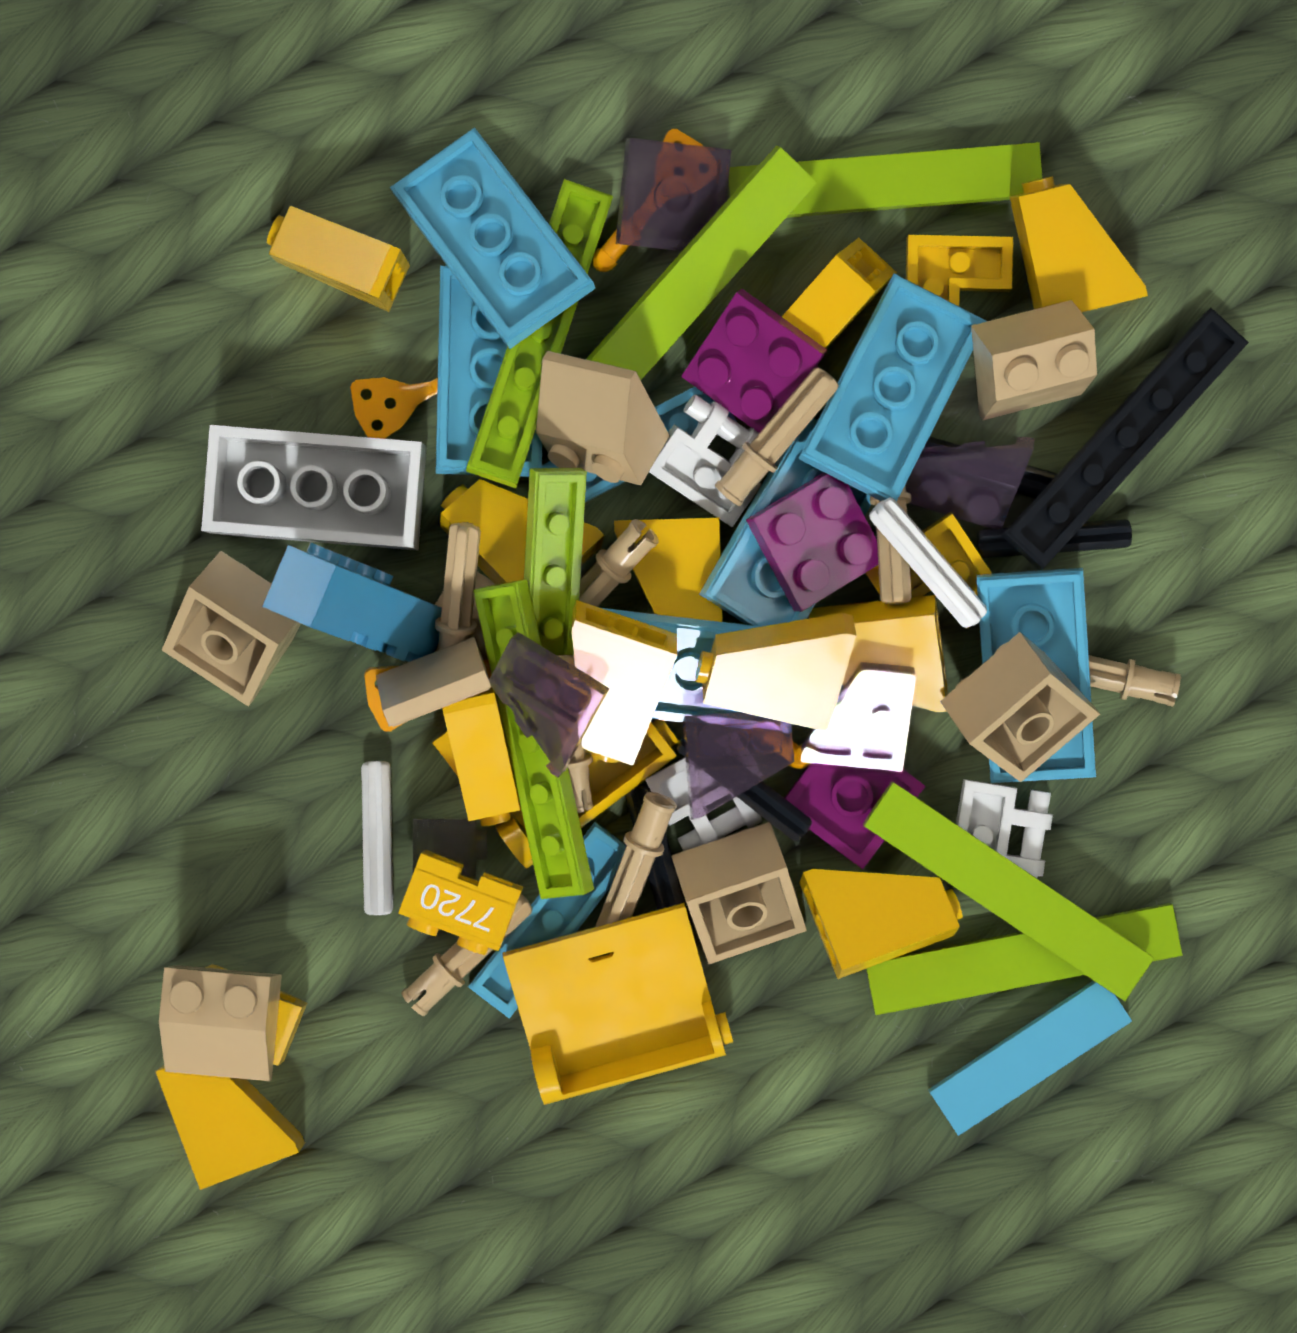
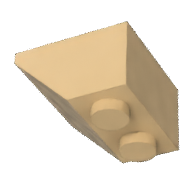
(1033, 359)
(598, 419)
(227, 631)
(1018, 708)
(739, 893)
(219, 1022)

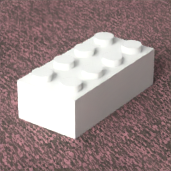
(314, 487)

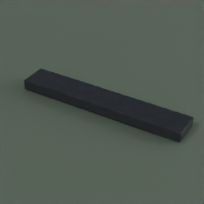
(1124, 439)

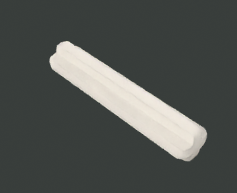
(928, 562)
(377, 837)

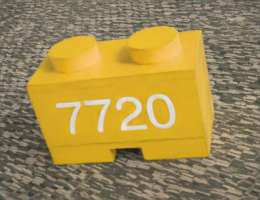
(458, 904)

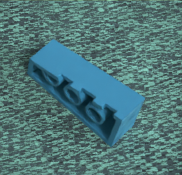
(352, 603)

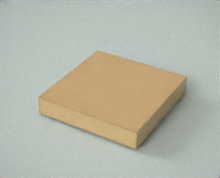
(432, 682)

